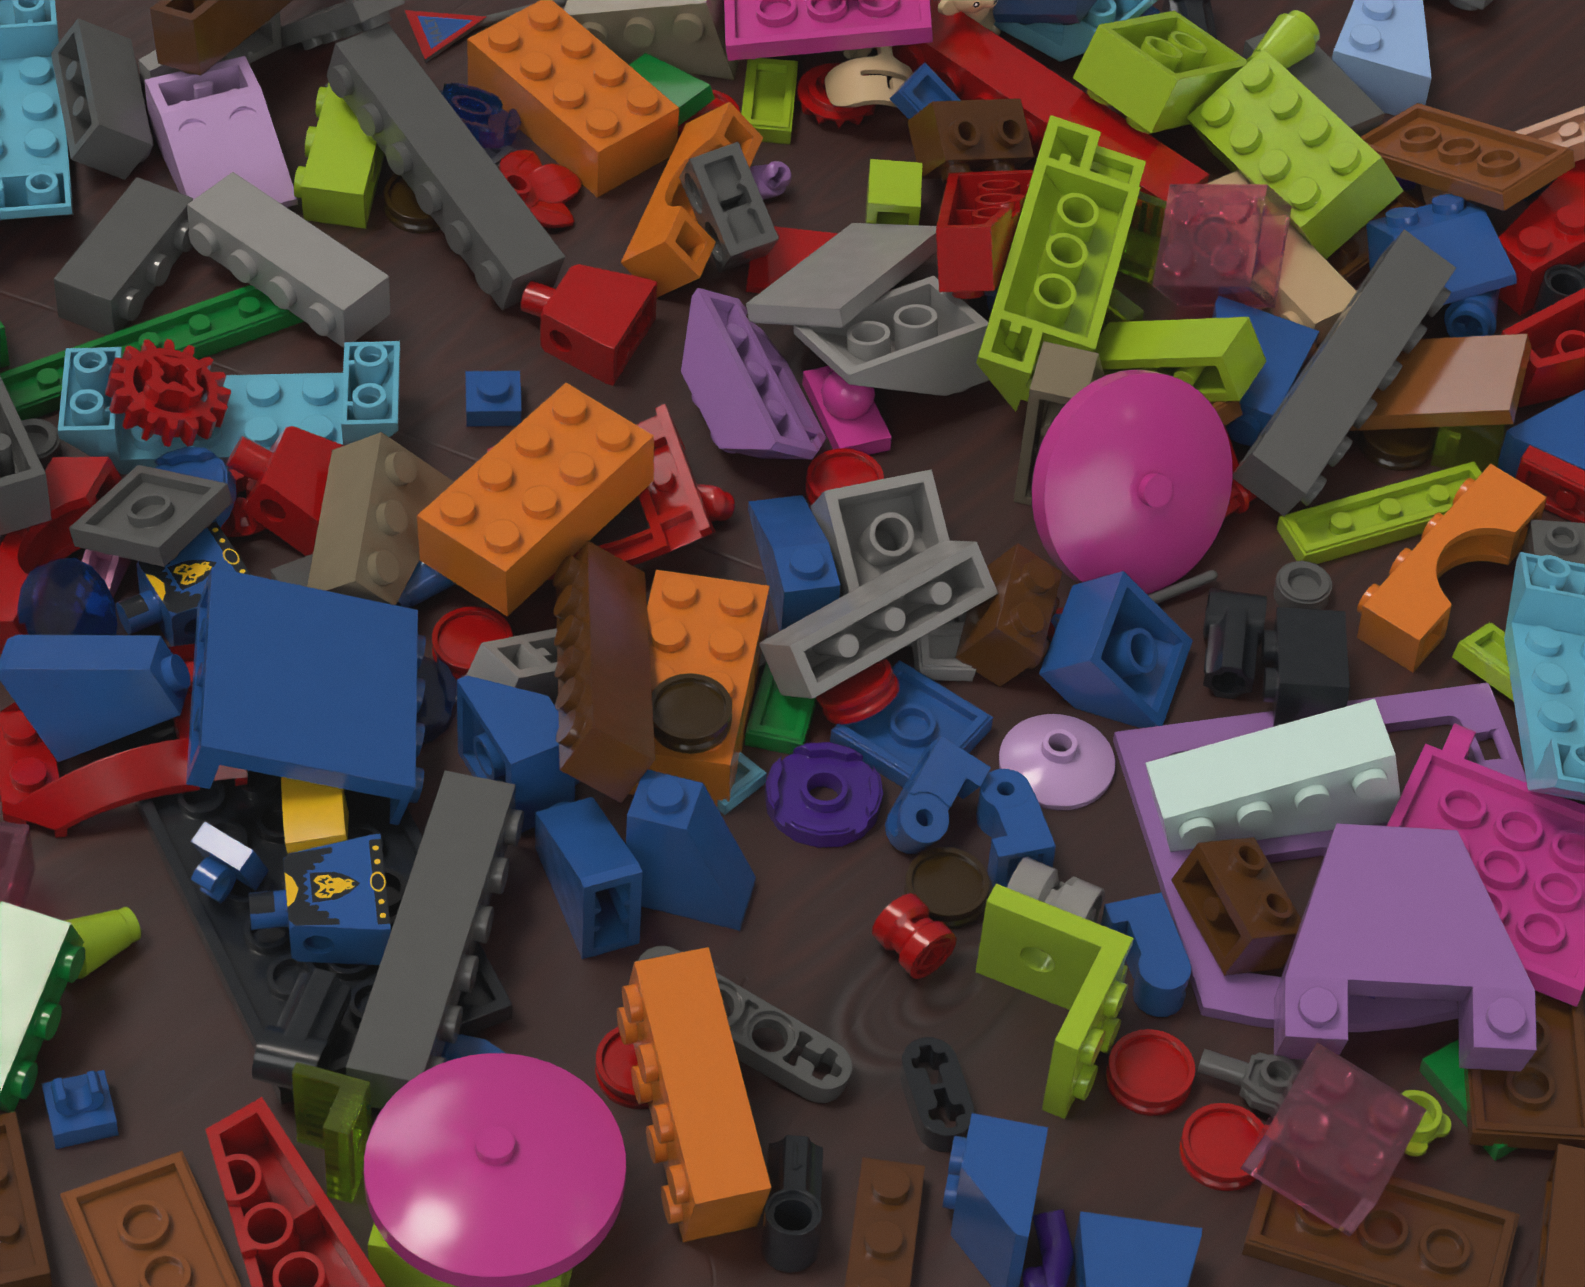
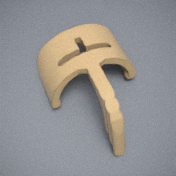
(849, 87)

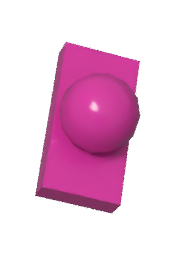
(846, 412)

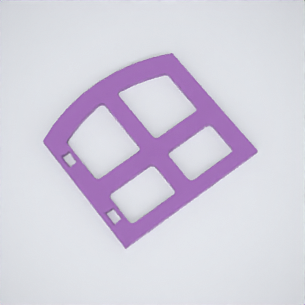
(1250, 996)

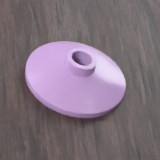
(1060, 778)

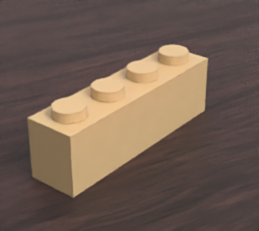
(1308, 285)

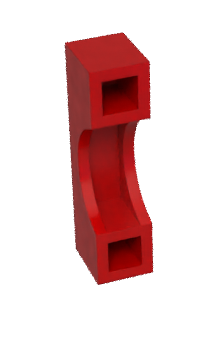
(72, 490)

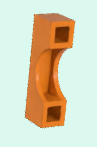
(668, 239)
(1409, 609)

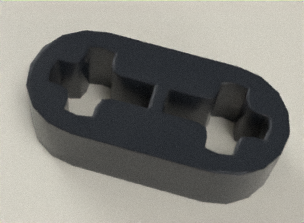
(924, 1097)

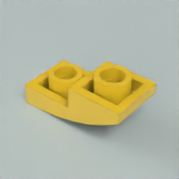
(312, 815)

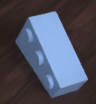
(1386, 52)

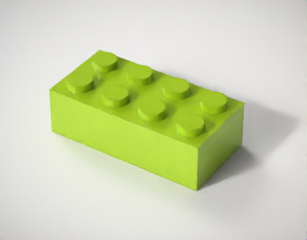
(1300, 148)

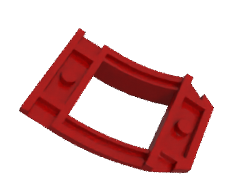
(669, 502)
(36, 793)

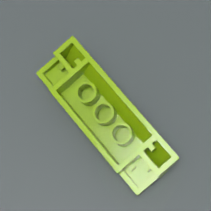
(1060, 255)

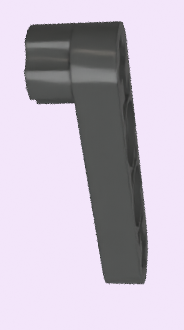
(752, 1013)

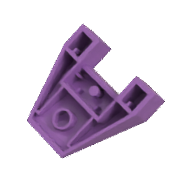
(1404, 920)

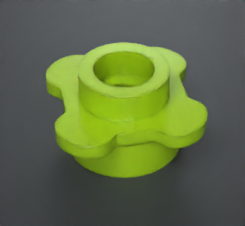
(1432, 1124)

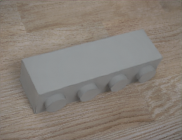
(288, 259)
(878, 618)

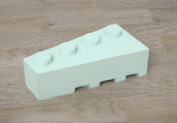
(1280, 780)

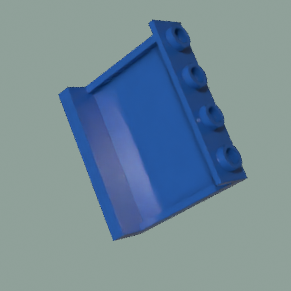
(306, 688)

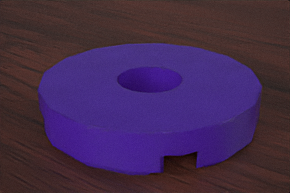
(818, 821)

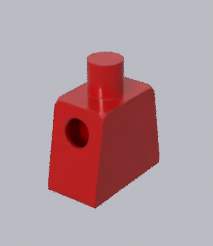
(593, 318)
(286, 483)

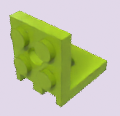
(1076, 971)

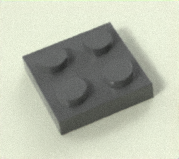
(151, 515)

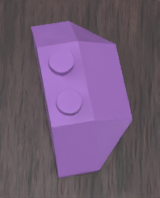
(745, 384)

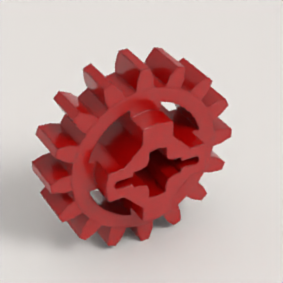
(171, 395)

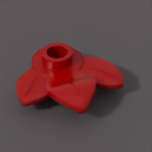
(542, 187)

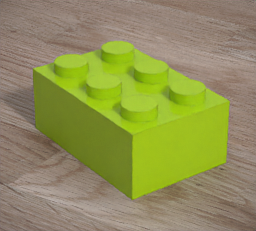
(1155, 69)

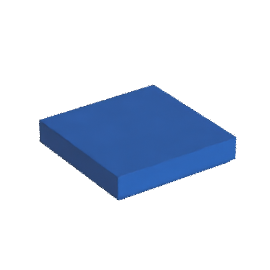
(910, 723)

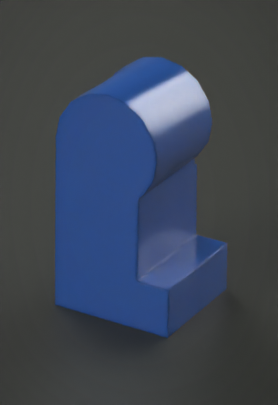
(923, 804)
(1014, 821)
(1157, 953)

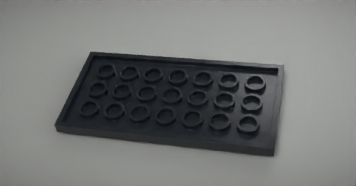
(258, 963)

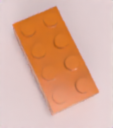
(574, 96)
(535, 498)
(714, 632)
(693, 1095)

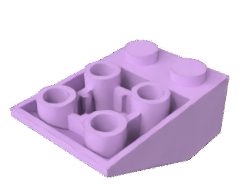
(217, 128)

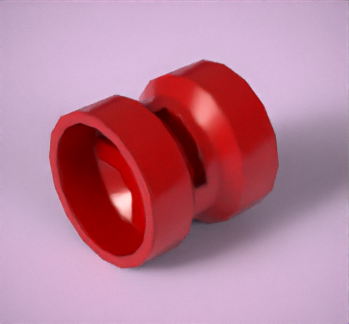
(915, 937)

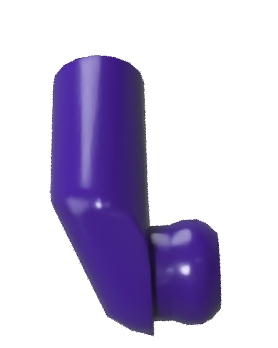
(1055, 1251)

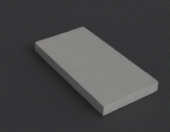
(844, 275)

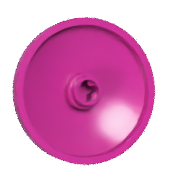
(1132, 480)
(494, 1171)

